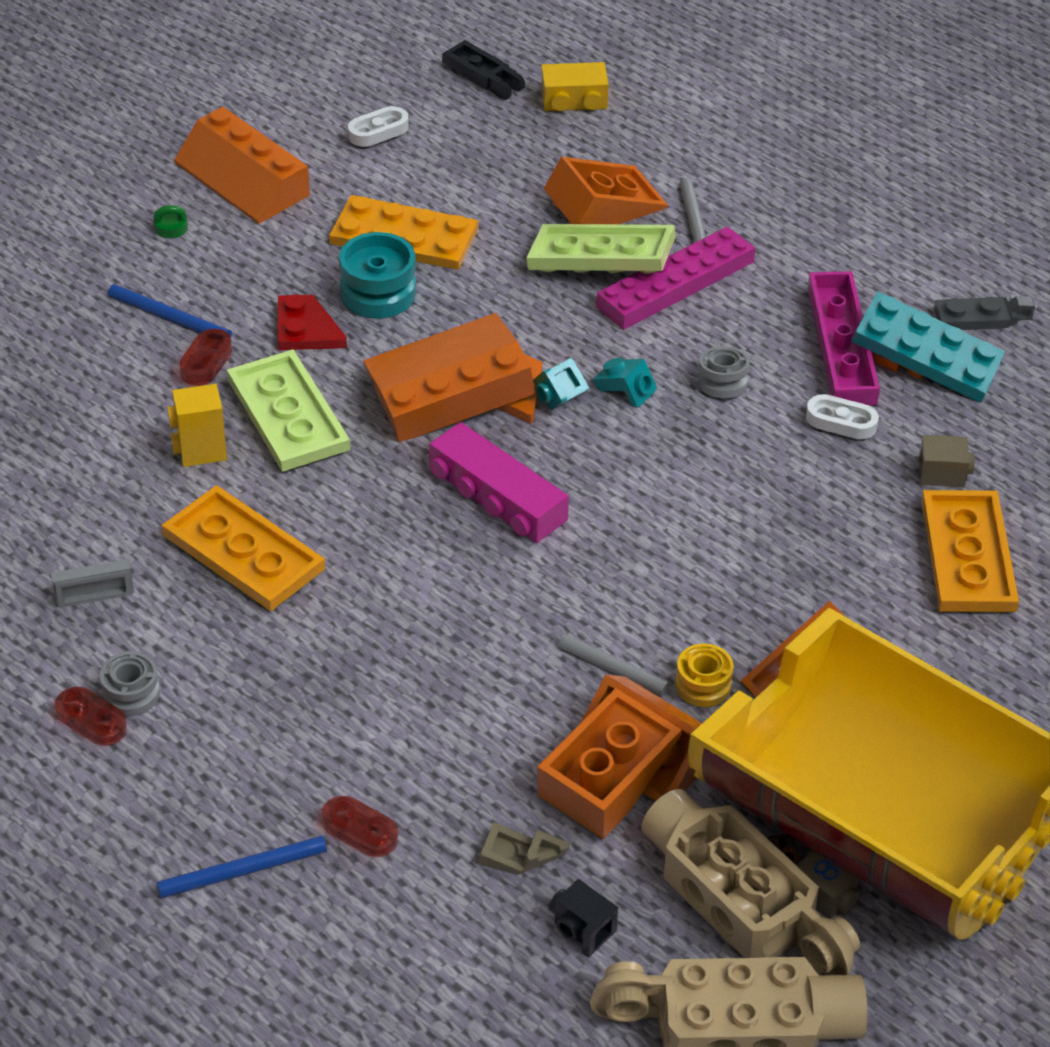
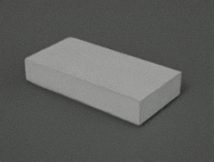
(92, 583)

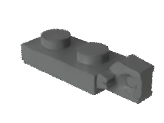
(984, 312)

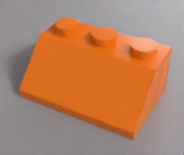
(674, 770)

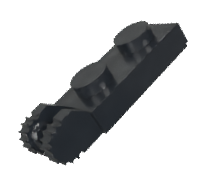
(483, 69)

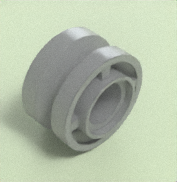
(723, 372)
(130, 682)

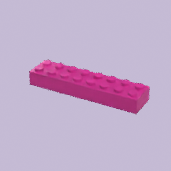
(682, 276)
(836, 318)

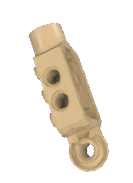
(745, 884)
(736, 1002)

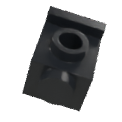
(584, 916)

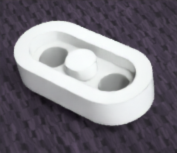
(378, 126)
(842, 416)

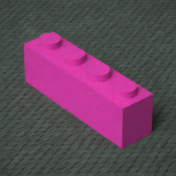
(498, 482)

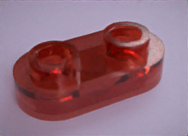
(200, 362)
(88, 715)
(357, 826)

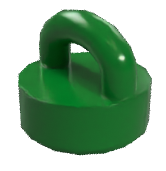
(170, 221)

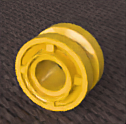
(704, 675)

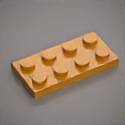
(435, 236)
(243, 547)
(969, 551)

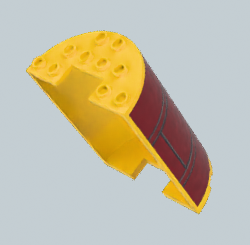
(887, 773)

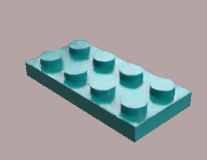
(928, 346)

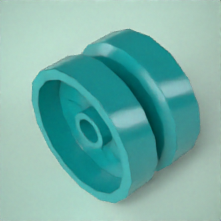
(377, 275)

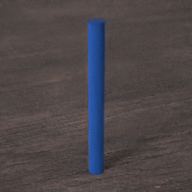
(162, 310)
(241, 867)

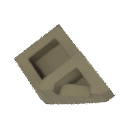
(519, 853)

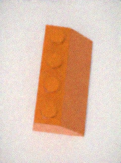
(243, 165)

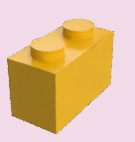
(574, 86)
(198, 424)

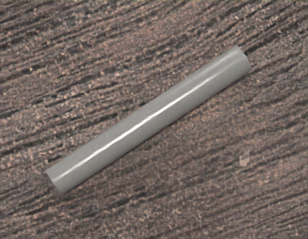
(692, 209)
(613, 664)

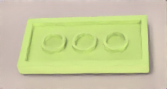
(601, 247)
(288, 410)

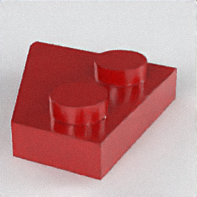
(306, 325)

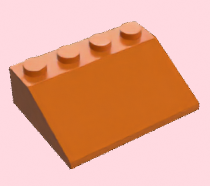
(450, 376)

